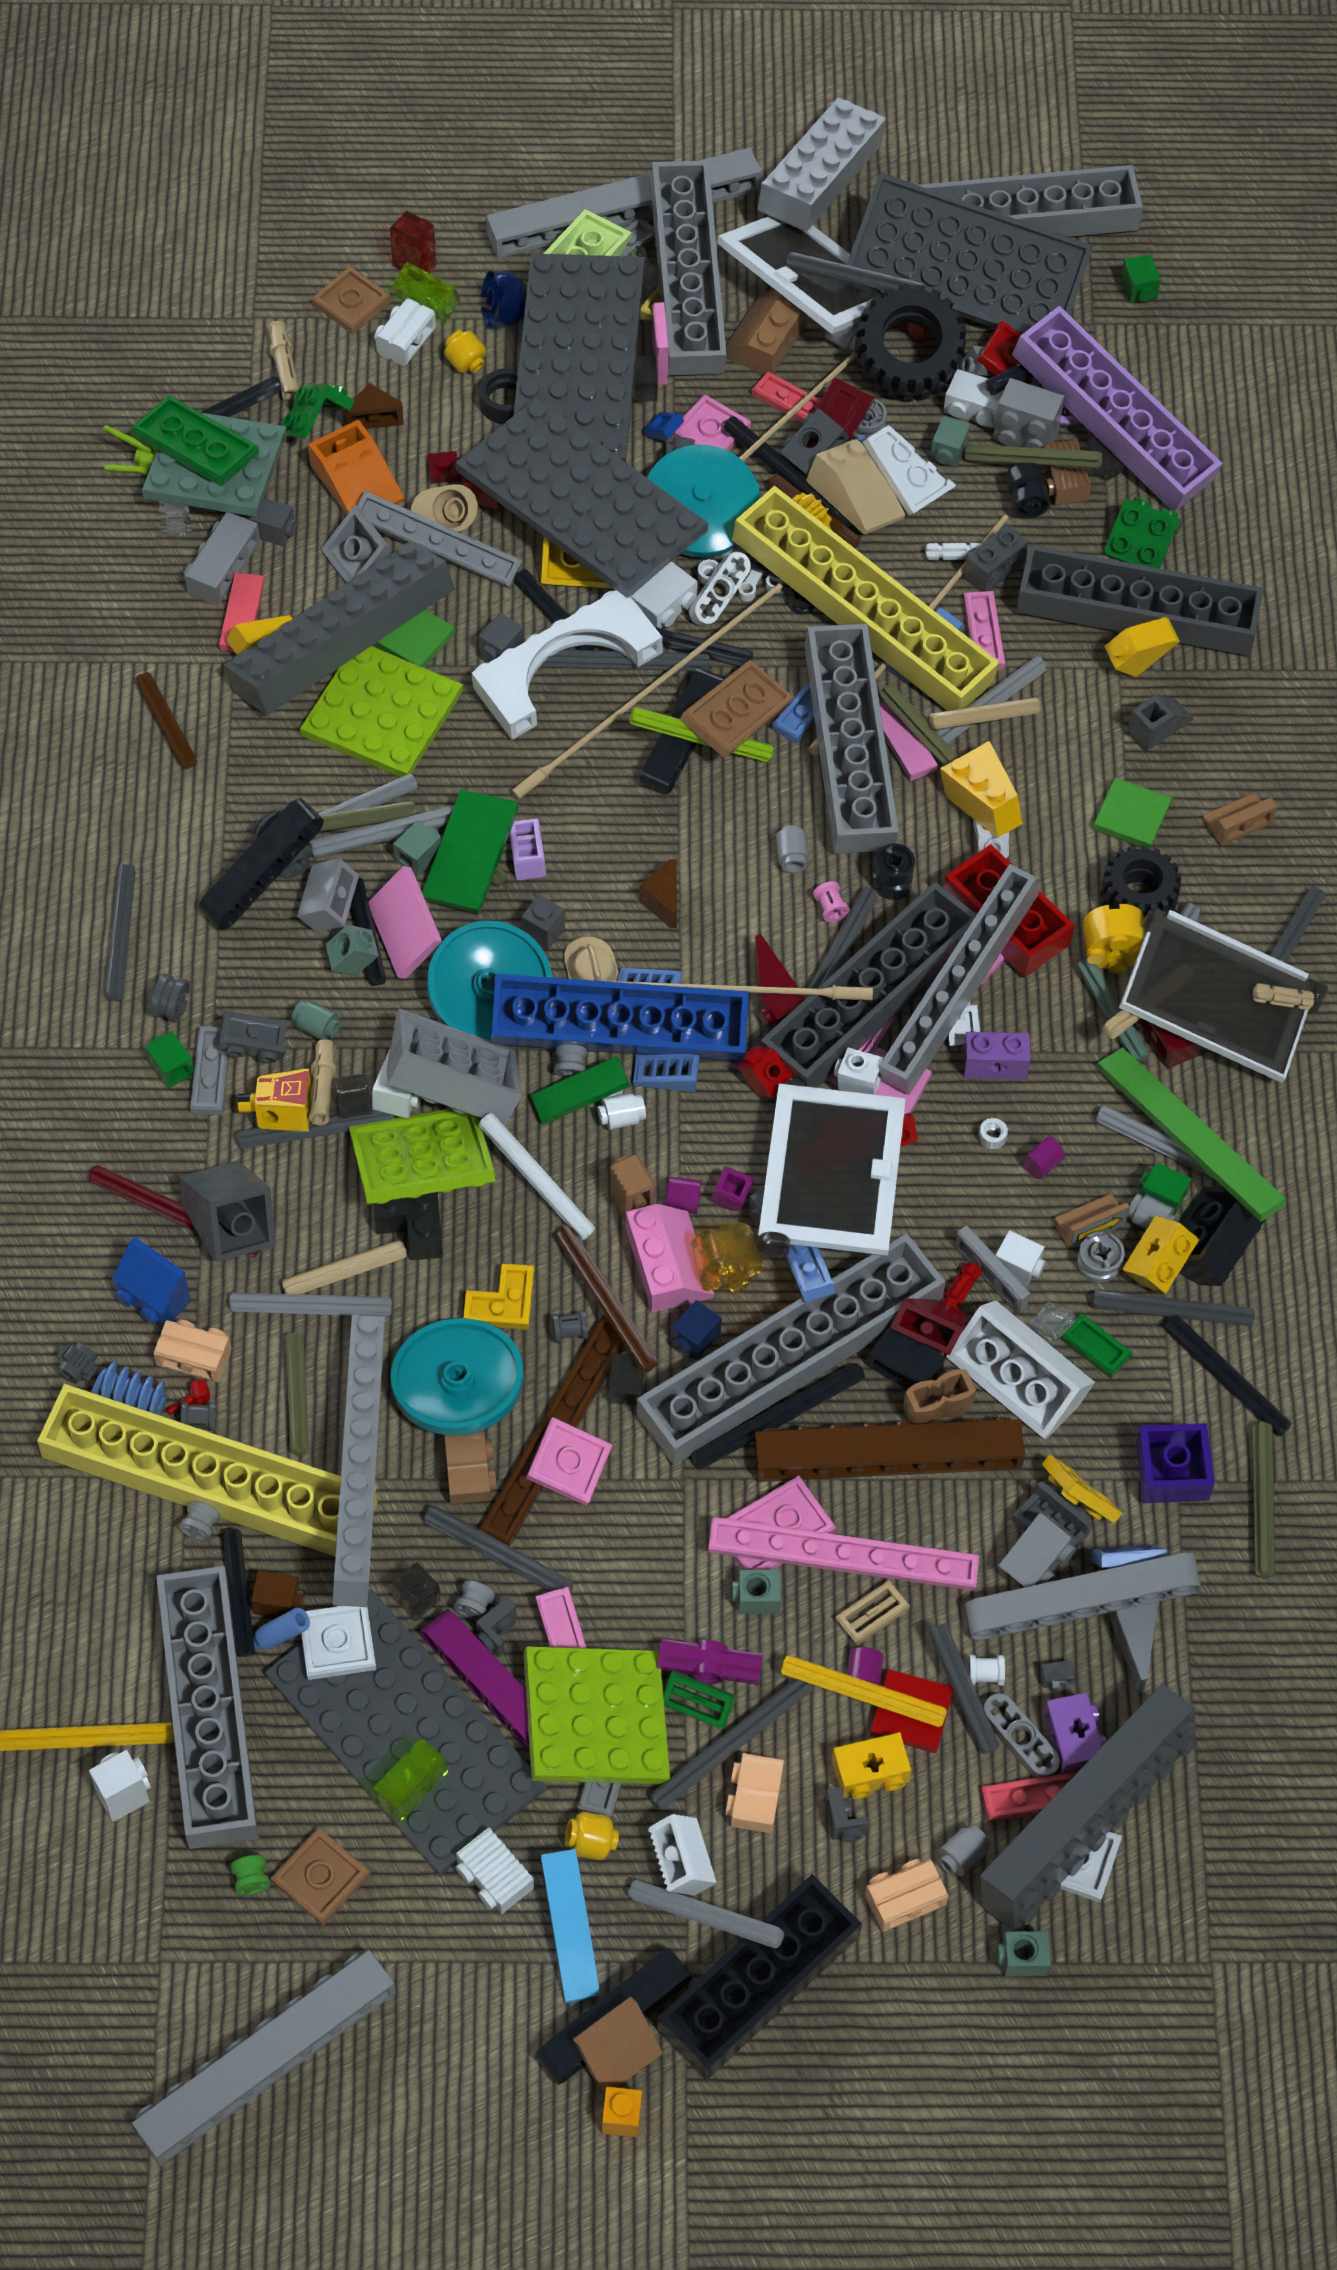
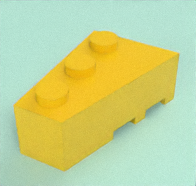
(983, 790)

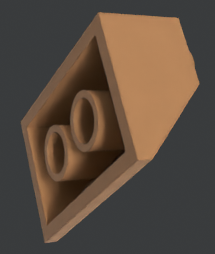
(766, 333)

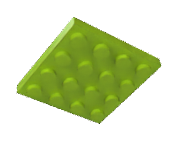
(382, 711)
(421, 1155)
(596, 1715)

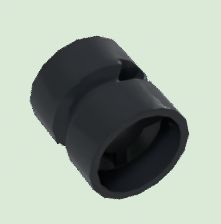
(1027, 490)
(893, 871)

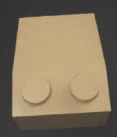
(855, 486)

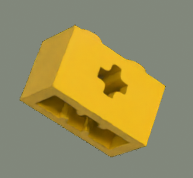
(1160, 1254)
(884, 1754)

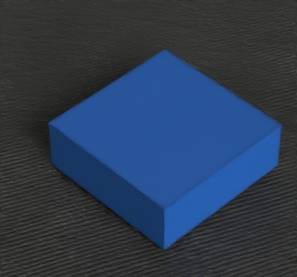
(663, 425)

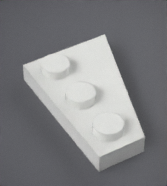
(905, 471)

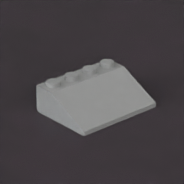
(452, 1067)

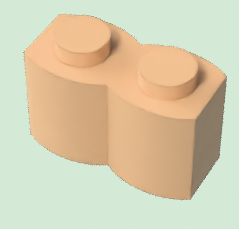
(756, 1793)

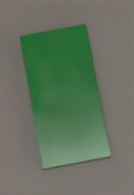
(195, 440)
(470, 851)

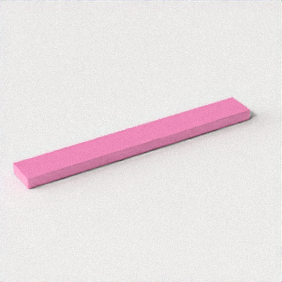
(843, 1553)

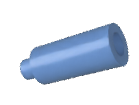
(281, 1629)

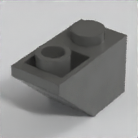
(1157, 720)

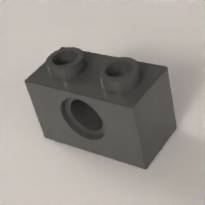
(813, 426)

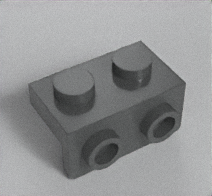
(252, 1036)
(1051, 1501)

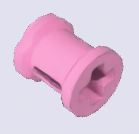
(841, 908)

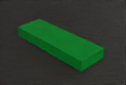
(580, 1090)

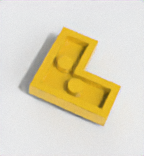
(510, 1306)
(1077, 1490)

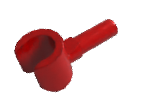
(199, 1395)

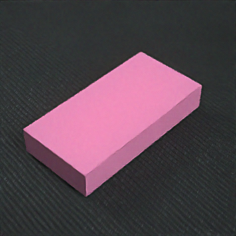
(560, 1619)

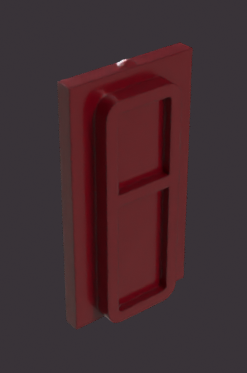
(845, 406)

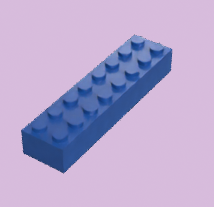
(619, 1017)

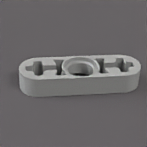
(1044, 1749)

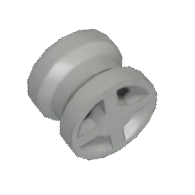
(570, 1059)
(199, 1520)
(474, 1600)

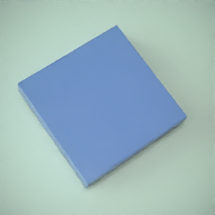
(1126, 1555)

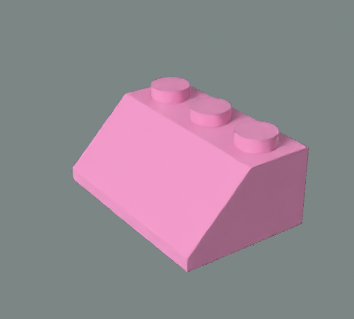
(664, 1256)

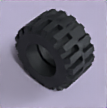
(1141, 867)

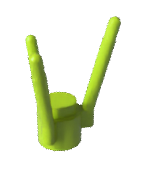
(144, 454)

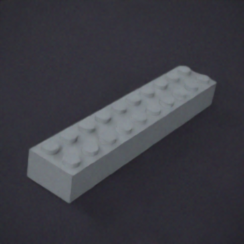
(785, 1351)

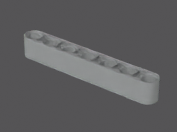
(1083, 1596)

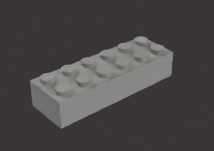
(821, 164)

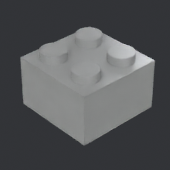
(1027, 415)

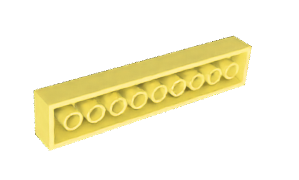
(859, 592)
(193, 1465)

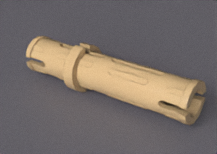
(282, 350)
(323, 1072)

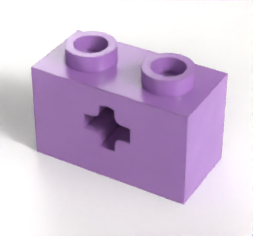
(996, 1055)
(1072, 1714)

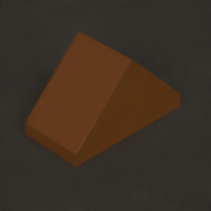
(375, 409)
(660, 893)

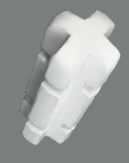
(950, 551)

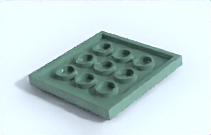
(241, 494)

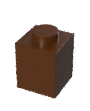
(276, 1594)

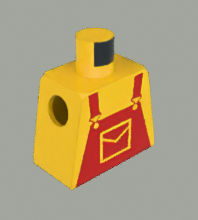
(280, 1101)

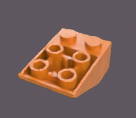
(351, 464)

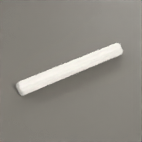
(536, 1176)

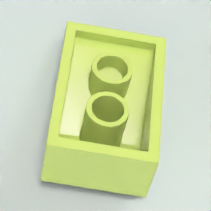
(591, 236)

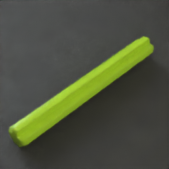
(675, 727)

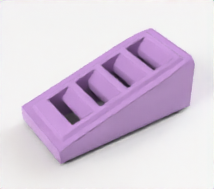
(527, 850)

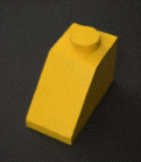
(1141, 646)

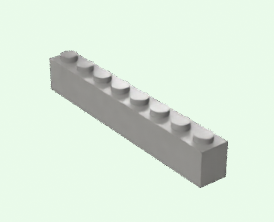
(959, 979)
(263, 2057)

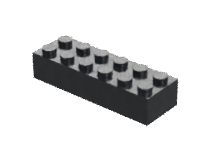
(757, 1980)

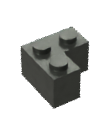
(418, 1218)

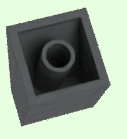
(229, 1209)

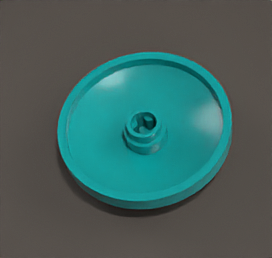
(712, 486)
(465, 971)
(457, 1376)

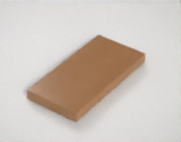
(736, 708)

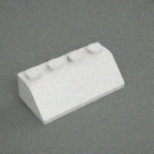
(1020, 1369)

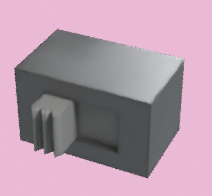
(1057, 1674)

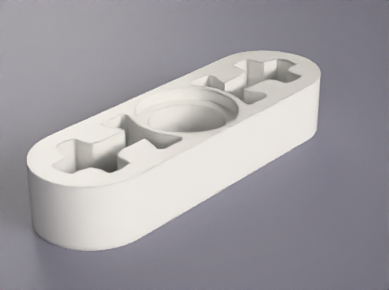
(731, 583)

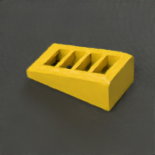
(249, 633)

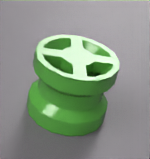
(250, 1875)

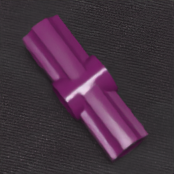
(710, 1661)

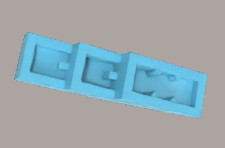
(570, 1926)

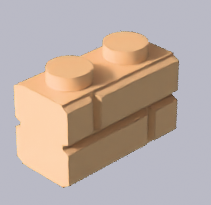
(193, 1350)
(905, 1894)

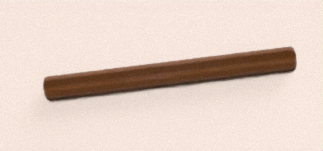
(607, 1299)

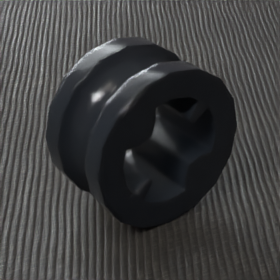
(797, 605)

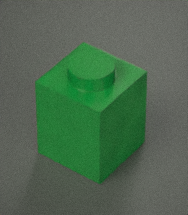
(1140, 278)
(169, 1059)
(1165, 1185)

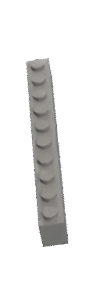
(618, 202)
(358, 1462)

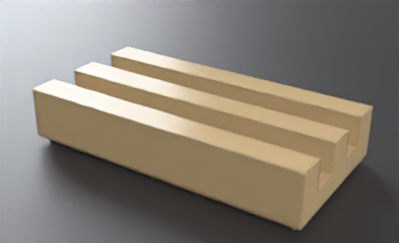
(850, 1629)

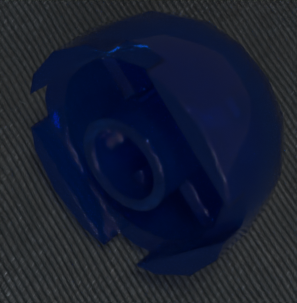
(504, 299)

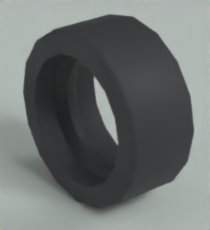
(491, 382)

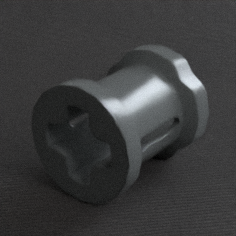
(570, 1326)
(199, 1415)

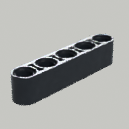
(671, 752)
(261, 864)
(648, 1986)

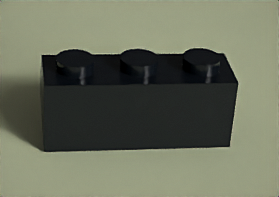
(1223, 1235)

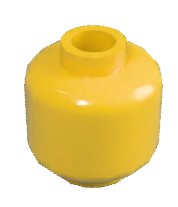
(465, 351)
(591, 1836)

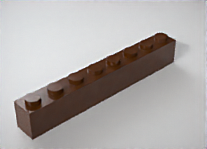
(889, 1449)

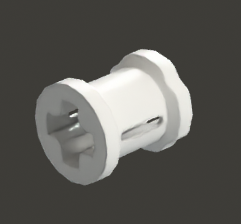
(987, 1669)

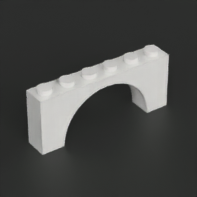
(608, 622)

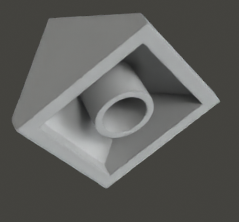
(355, 545)

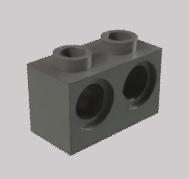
(996, 559)

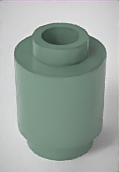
(316, 1020)

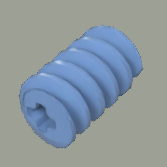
(130, 1390)

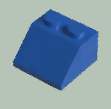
(150, 1284)

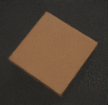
(351, 300)
(320, 1876)
(618, 2045)

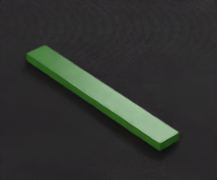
(1192, 1134)

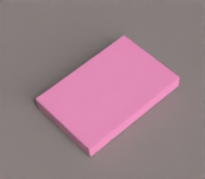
(404, 922)
(786, 1506)

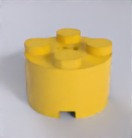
(1113, 937)

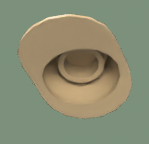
(447, 505)
(590, 960)

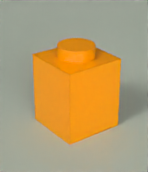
(622, 2112)

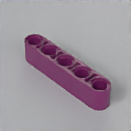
(480, 1672)

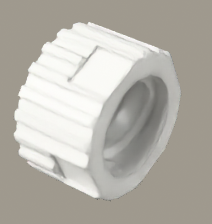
(993, 1142)

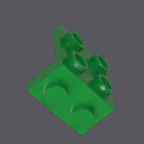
(308, 403)
(1142, 533)

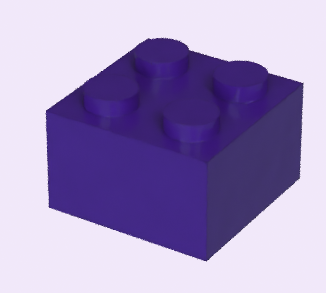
(1174, 1463)

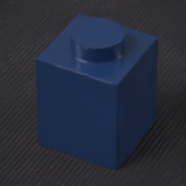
(695, 1330)

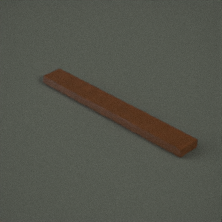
(569, 1407)

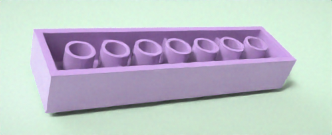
(1117, 409)

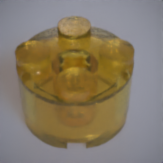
(727, 1257)

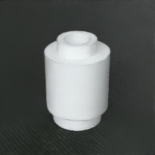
(621, 1111)

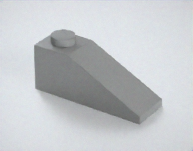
(1135, 1635)

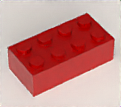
(1042, 930)

